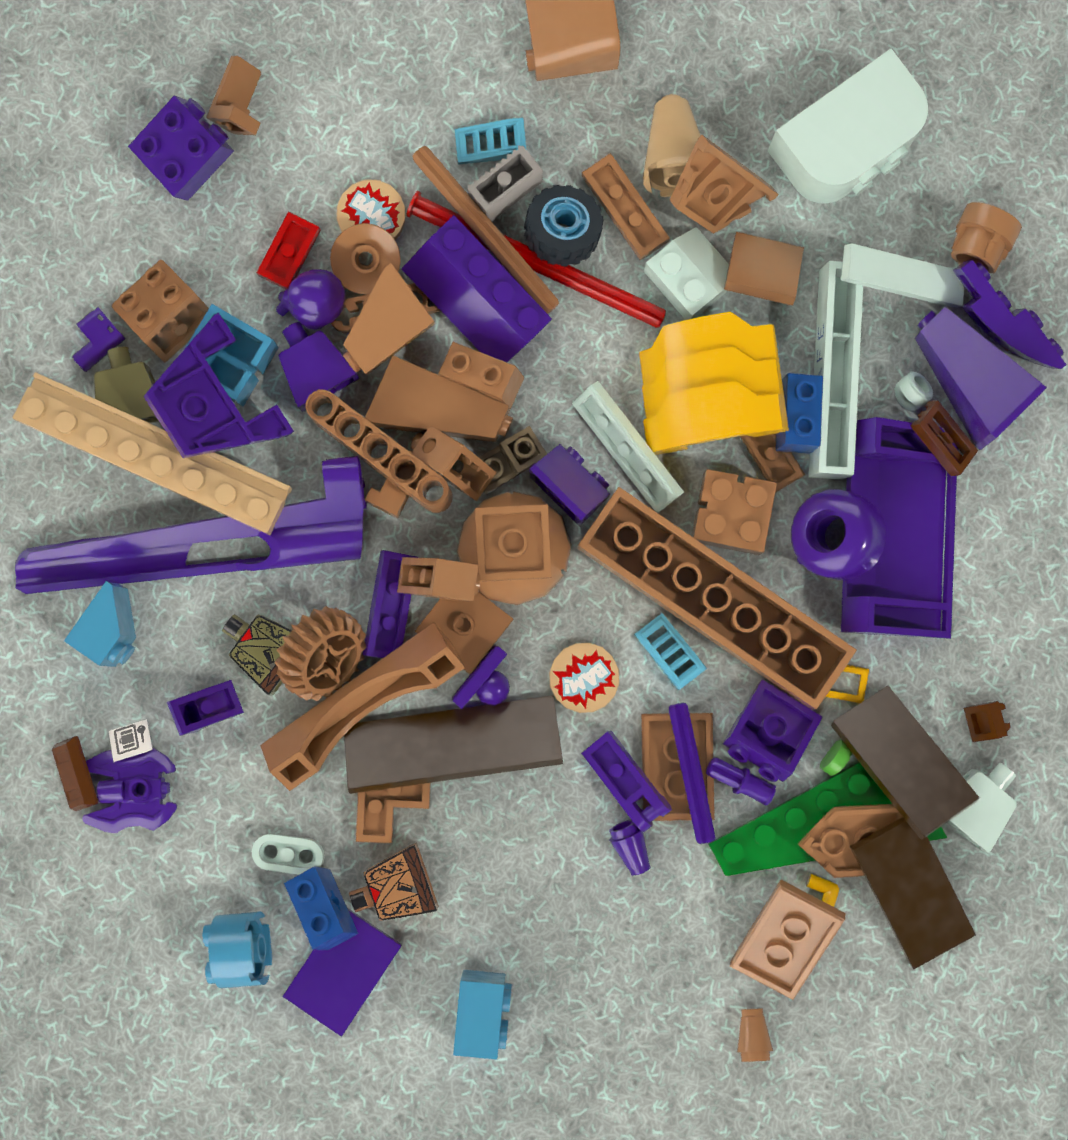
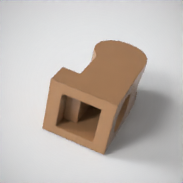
(391, 498)

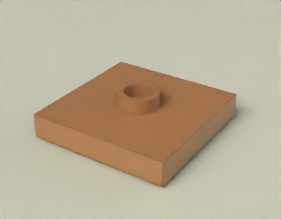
(469, 626)

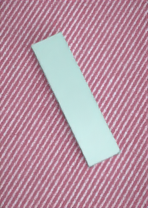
(901, 275)
(627, 447)

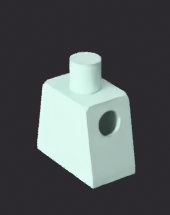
(989, 815)

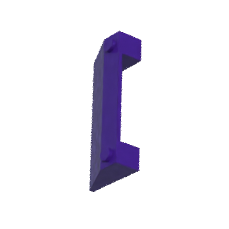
(909, 489)

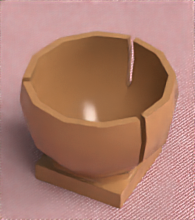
(517, 547)

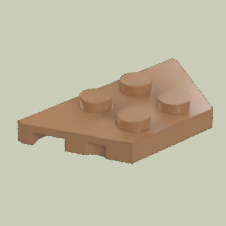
(717, 187)

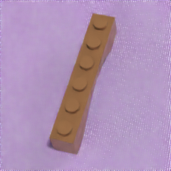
(414, 666)

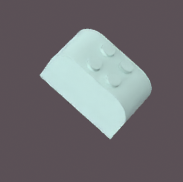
(852, 132)

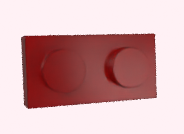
(288, 250)

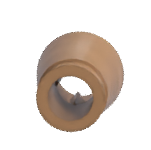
(753, 1036)

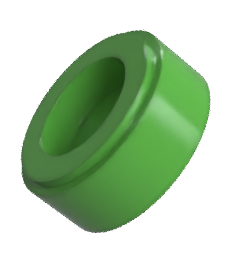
(835, 758)

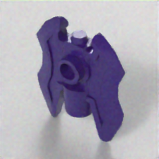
(134, 791)

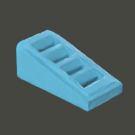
(503, 126)
(687, 676)

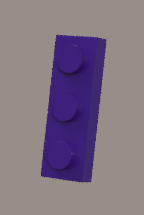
(388, 608)

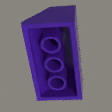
(475, 292)

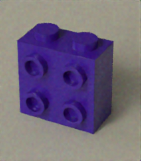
(181, 147)

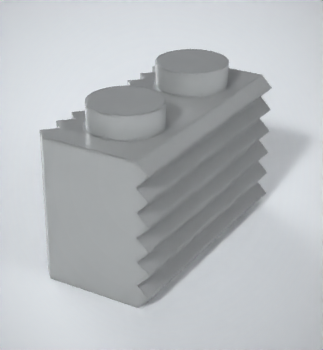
(506, 183)

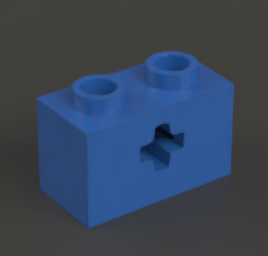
(804, 413)
(321, 908)

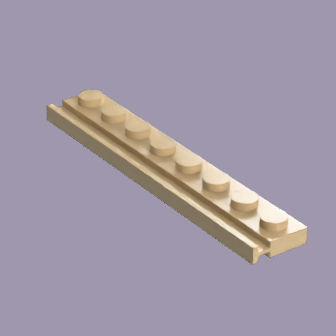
(151, 453)

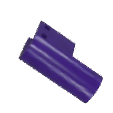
(100, 339)

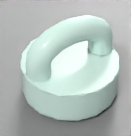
(915, 389)

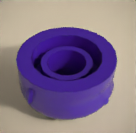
(863, 537)

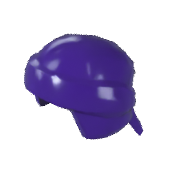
(313, 298)

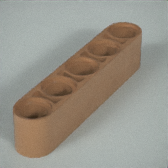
(367, 439)

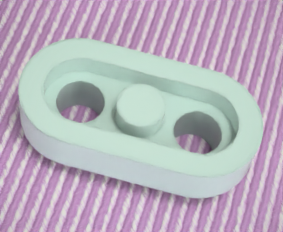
(288, 854)

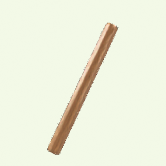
(484, 228)

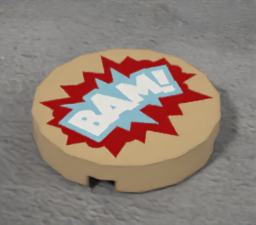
(372, 204)
(584, 677)

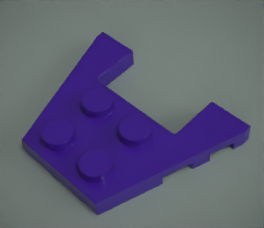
(197, 407)

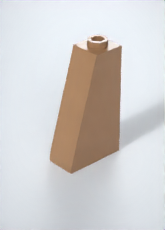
(420, 399)

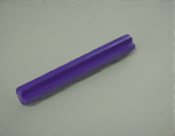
(692, 773)

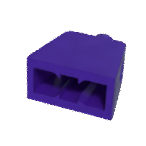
(313, 364)

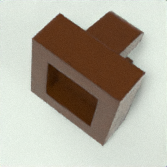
(986, 721)

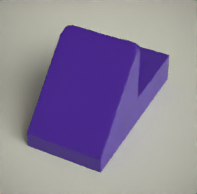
(205, 708)

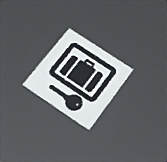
(130, 740)

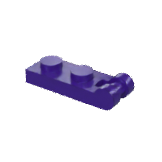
(625, 780)

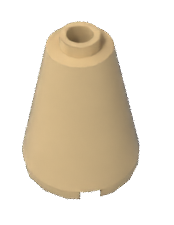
(669, 144)

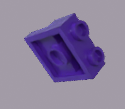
(772, 732)

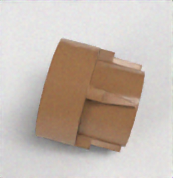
(985, 235)

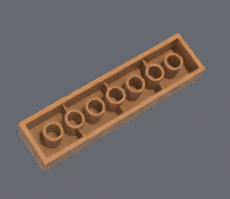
(716, 599)

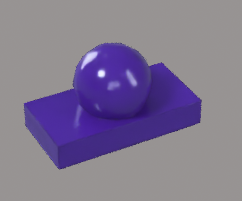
(488, 684)

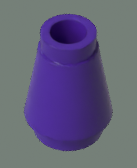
(630, 846)

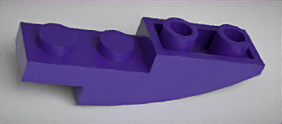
(1015, 330)

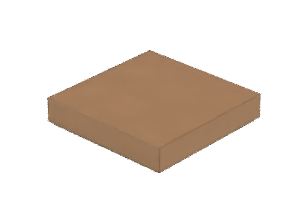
(764, 268)

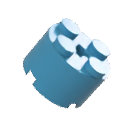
(237, 950)

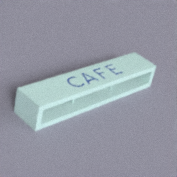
(838, 362)

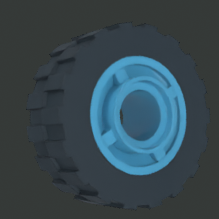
(567, 207)

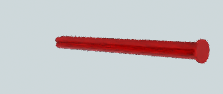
(565, 275)

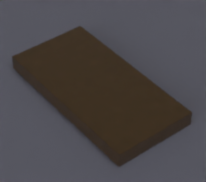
(905, 762)
(912, 892)

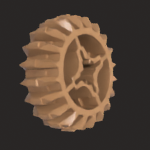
(320, 653)

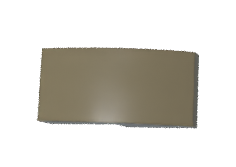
(513, 457)

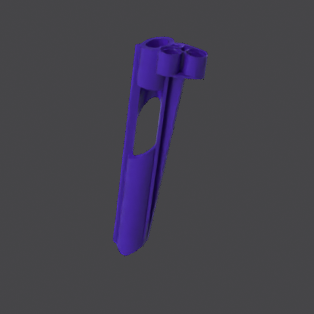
(303, 535)

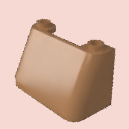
(572, 37)

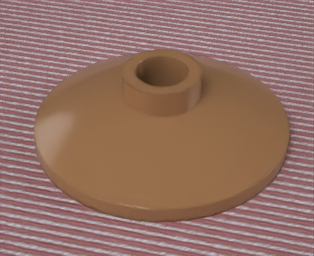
(351, 244)

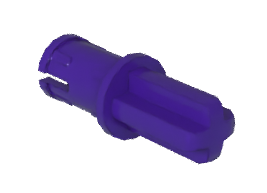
(741, 781)

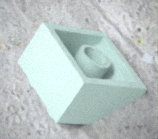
(689, 273)

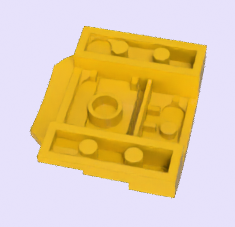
(711, 383)

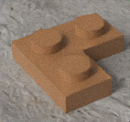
(376, 810)

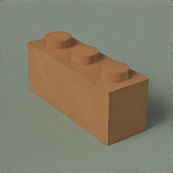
(439, 578)

